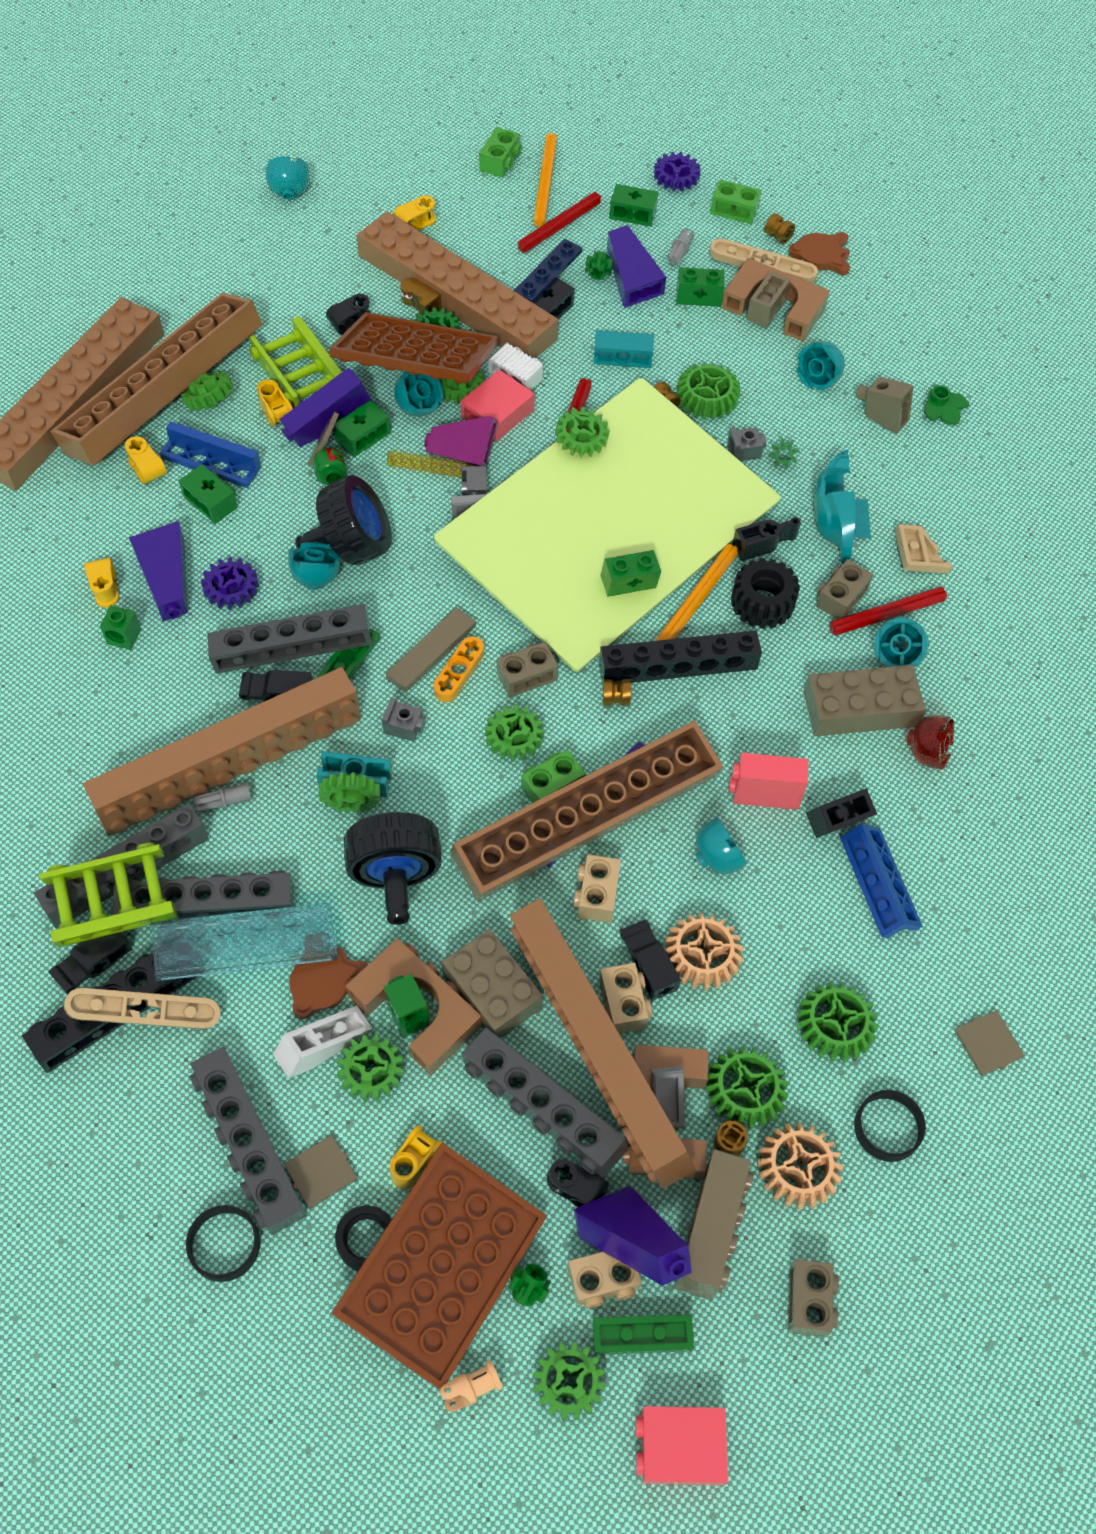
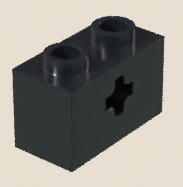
(556, 298)
(841, 813)

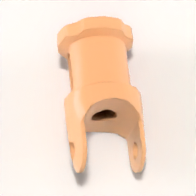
(467, 1388)

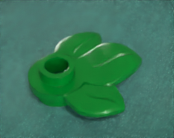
(944, 405)

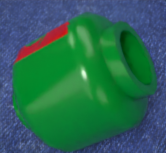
(329, 466)

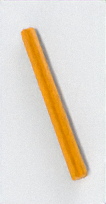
(545, 179)
(699, 593)

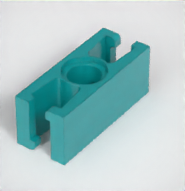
(623, 349)
(352, 763)

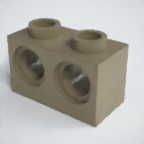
(768, 299)
(844, 589)
(529, 674)
(803, 1297)

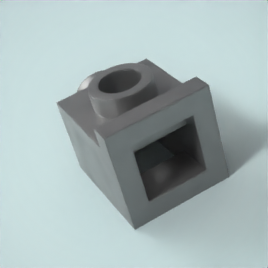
(746, 443)
(474, 480)
(403, 720)

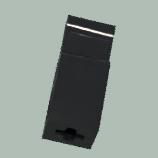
(764, 537)
(271, 684)
(89, 960)
(650, 960)

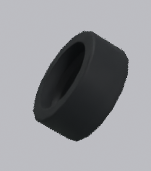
(345, 1224)

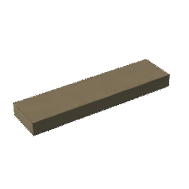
(430, 649)

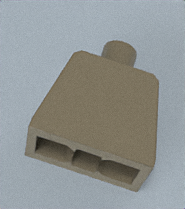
(887, 403)

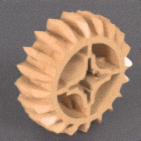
(725, 947)
(796, 1152)

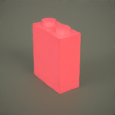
(500, 398)
(769, 781)
(682, 1446)

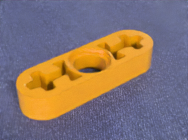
(458, 658)

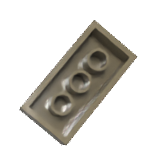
(863, 700)
(713, 1224)

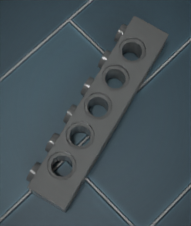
(289, 638)
(175, 835)
(219, 887)
(490, 1049)
(286, 1208)

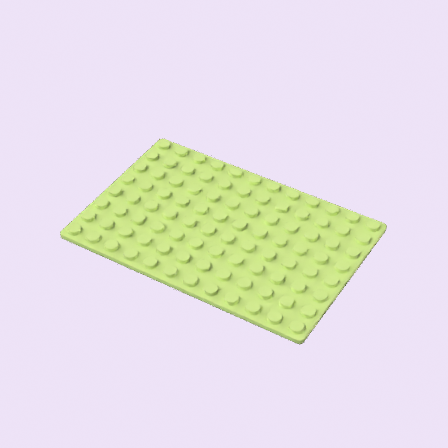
(556, 519)

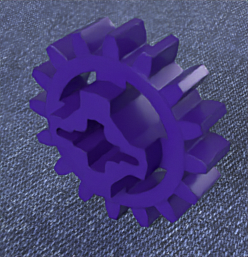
(677, 171)
(230, 583)

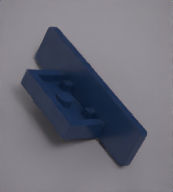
(548, 270)

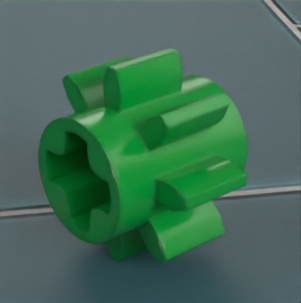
(598, 265)
(785, 460)
(529, 1285)

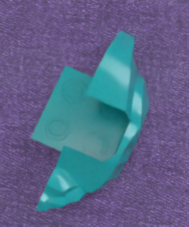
(837, 511)

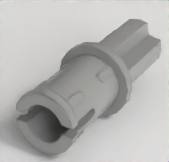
(680, 246)
(222, 798)

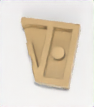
(919, 551)

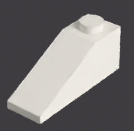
(319, 1041)

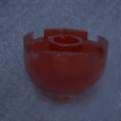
(931, 740)

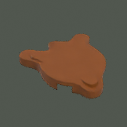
(823, 251)
(322, 984)

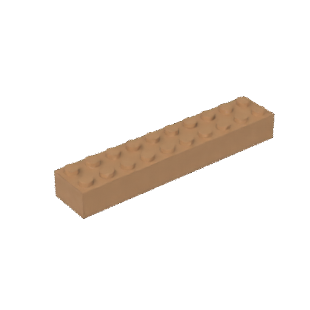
(464, 289)
(86, 368)
(156, 379)
(223, 751)
(585, 810)
(601, 1046)

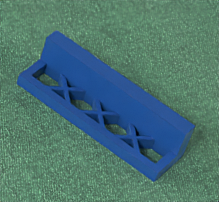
(215, 450)
(880, 880)

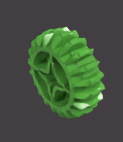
(702, 391)
(857, 1015)
(767, 1075)

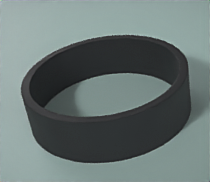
(907, 1102)
(200, 1220)

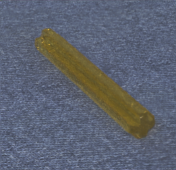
(426, 464)

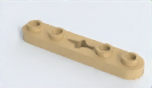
(737, 254)
(111, 1007)

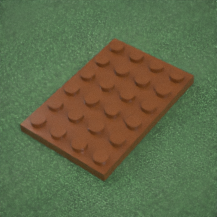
(415, 347)
(439, 1266)

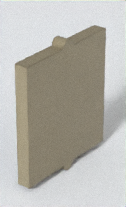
(323, 437)
(989, 1043)
(320, 1172)

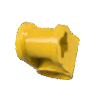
(416, 214)
(272, 401)
(143, 460)
(102, 581)
(415, 1153)

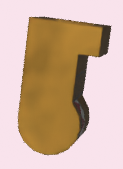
(419, 295)

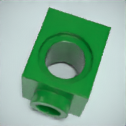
(120, 627)

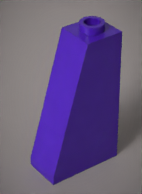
(633, 268)
(311, 416)
(164, 568)
(634, 1234)

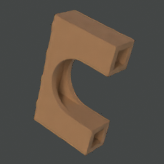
(806, 298)
(455, 1018)
(695, 1076)

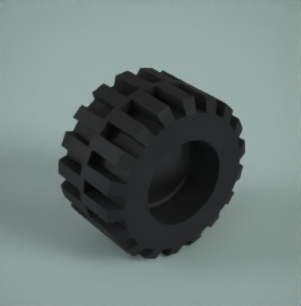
(767, 577)

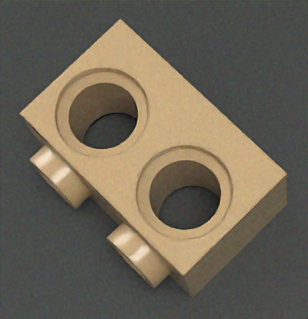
(598, 888)
(620, 998)
(601, 1267)

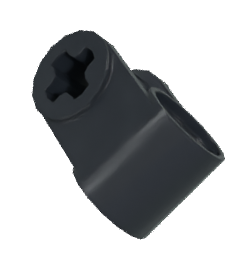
(346, 313)
(579, 1186)

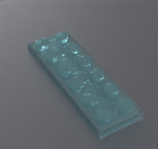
(243, 941)

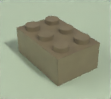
(493, 984)

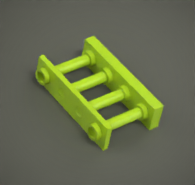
(310, 348)
(128, 917)

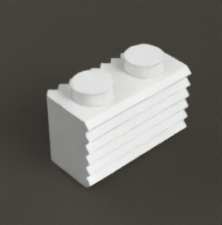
(515, 363)

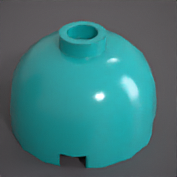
(287, 177)
(820, 365)
(418, 394)
(313, 564)
(901, 643)
(718, 849)

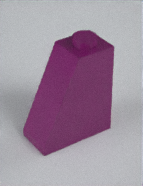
(463, 441)

